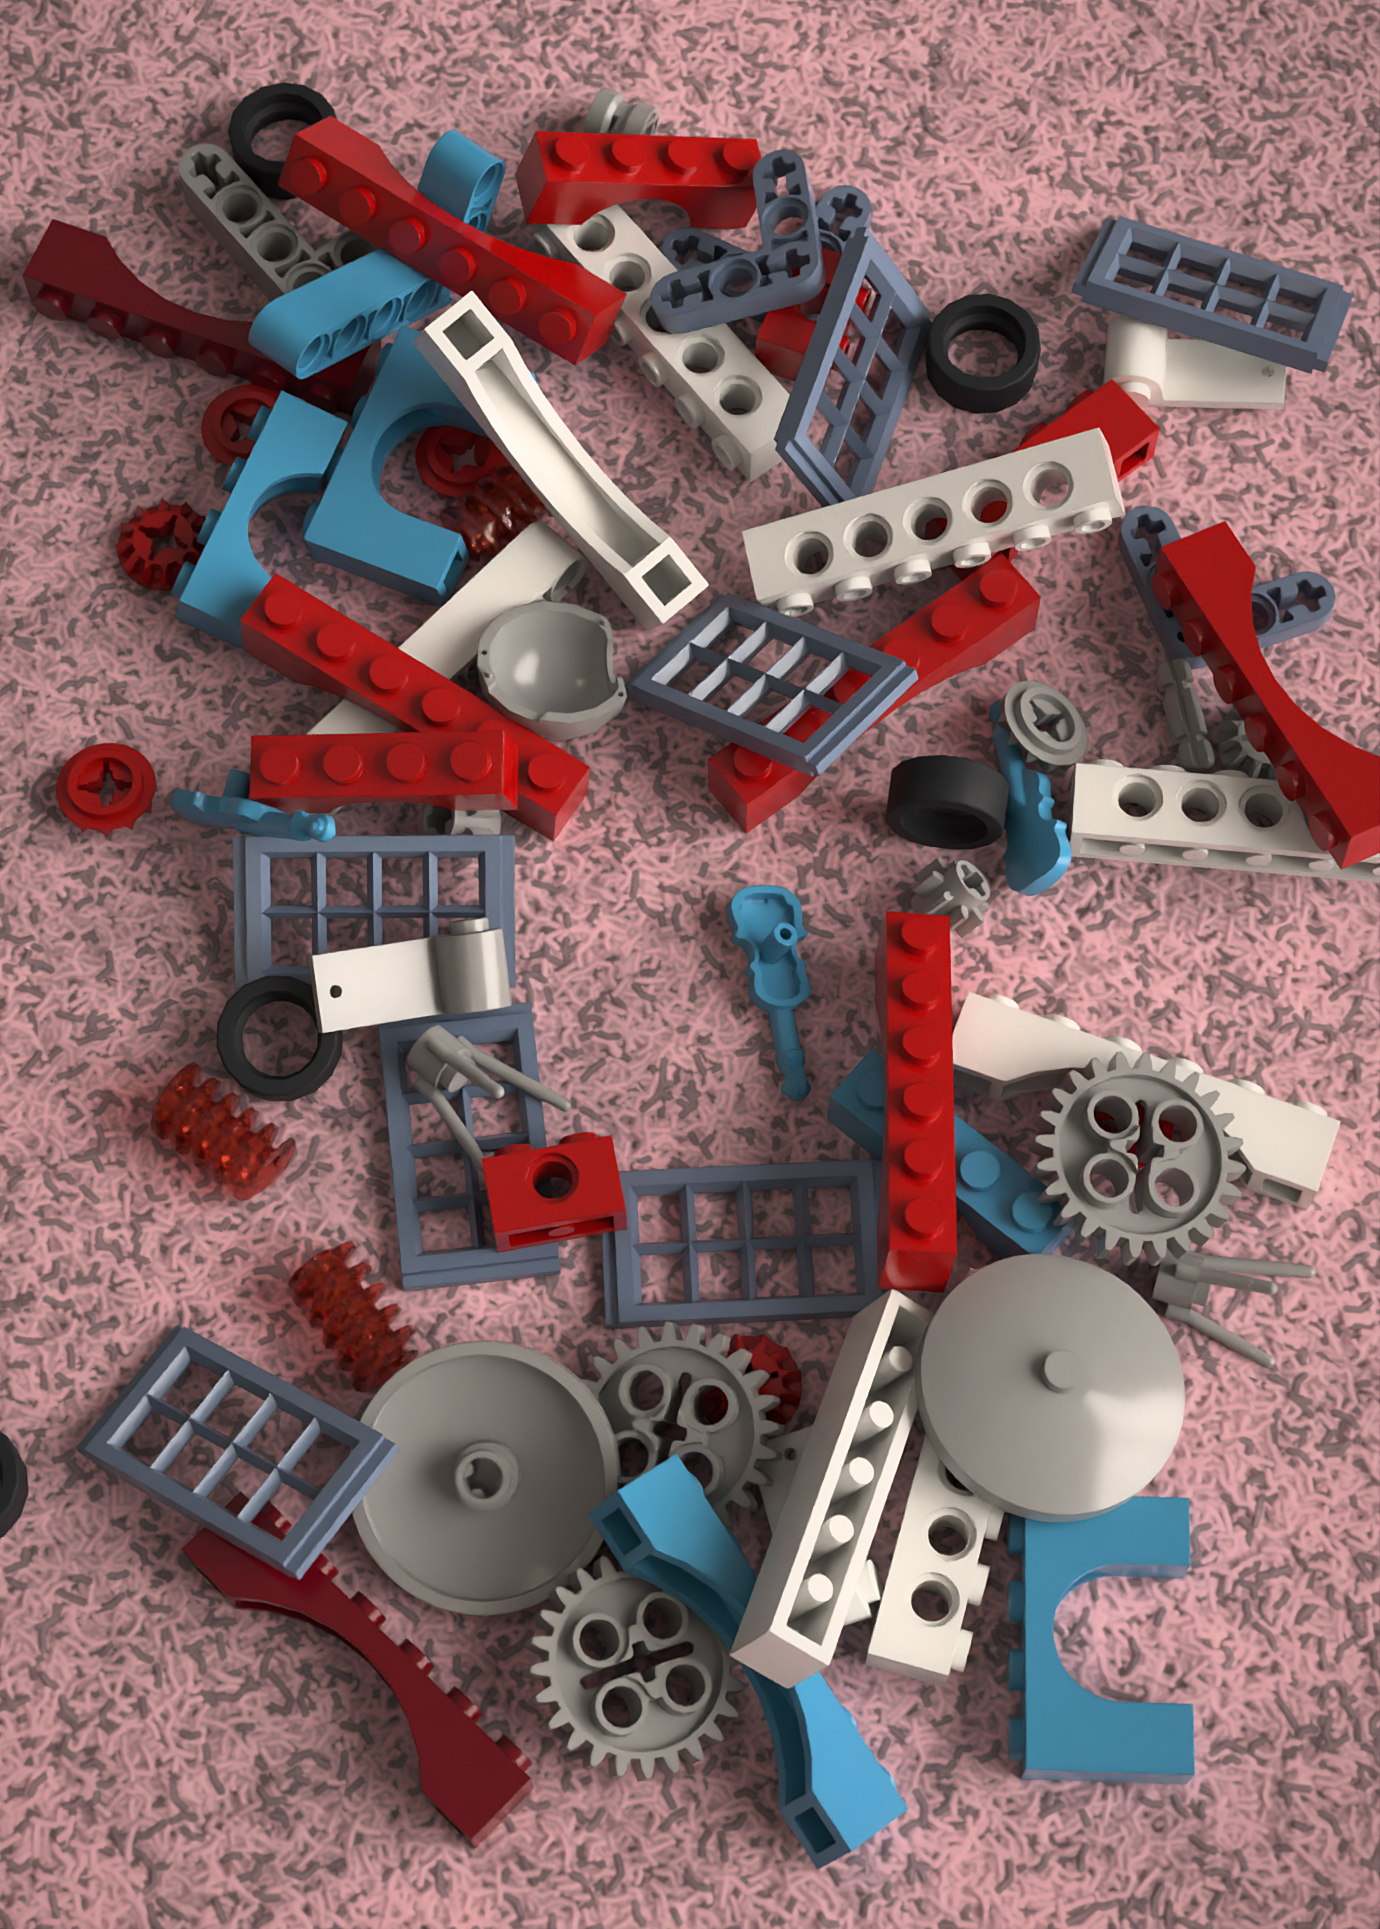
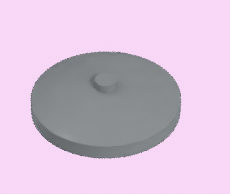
(1049, 1388)
(487, 1477)

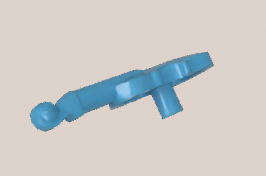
(248, 816)
(1036, 842)
(767, 927)

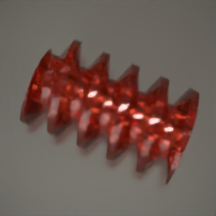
(493, 511)
(218, 1138)
(351, 1318)

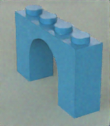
(353, 522)
(1061, 1725)

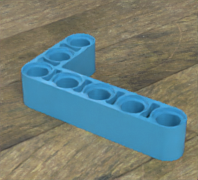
(378, 291)

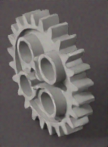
(1193, 1168)
(732, 1445)
(655, 1724)

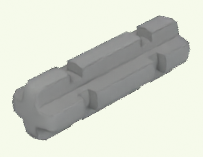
(1184, 716)

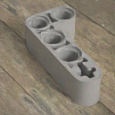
(267, 232)

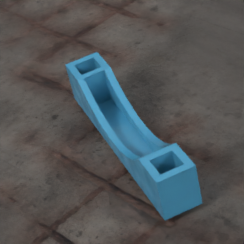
(827, 1774)

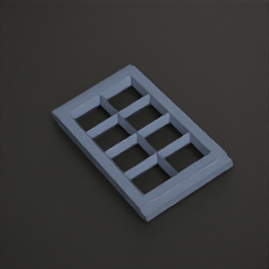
(1109, 258)
(860, 259)
(848, 721)
(253, 892)
(623, 1250)
(481, 1261)
(330, 1505)

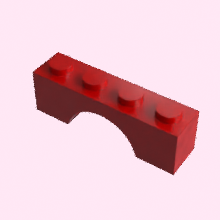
(578, 174)
(1124, 424)
(416, 767)

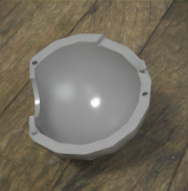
(551, 669)

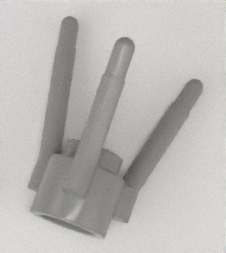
(450, 1063)
(1190, 1281)

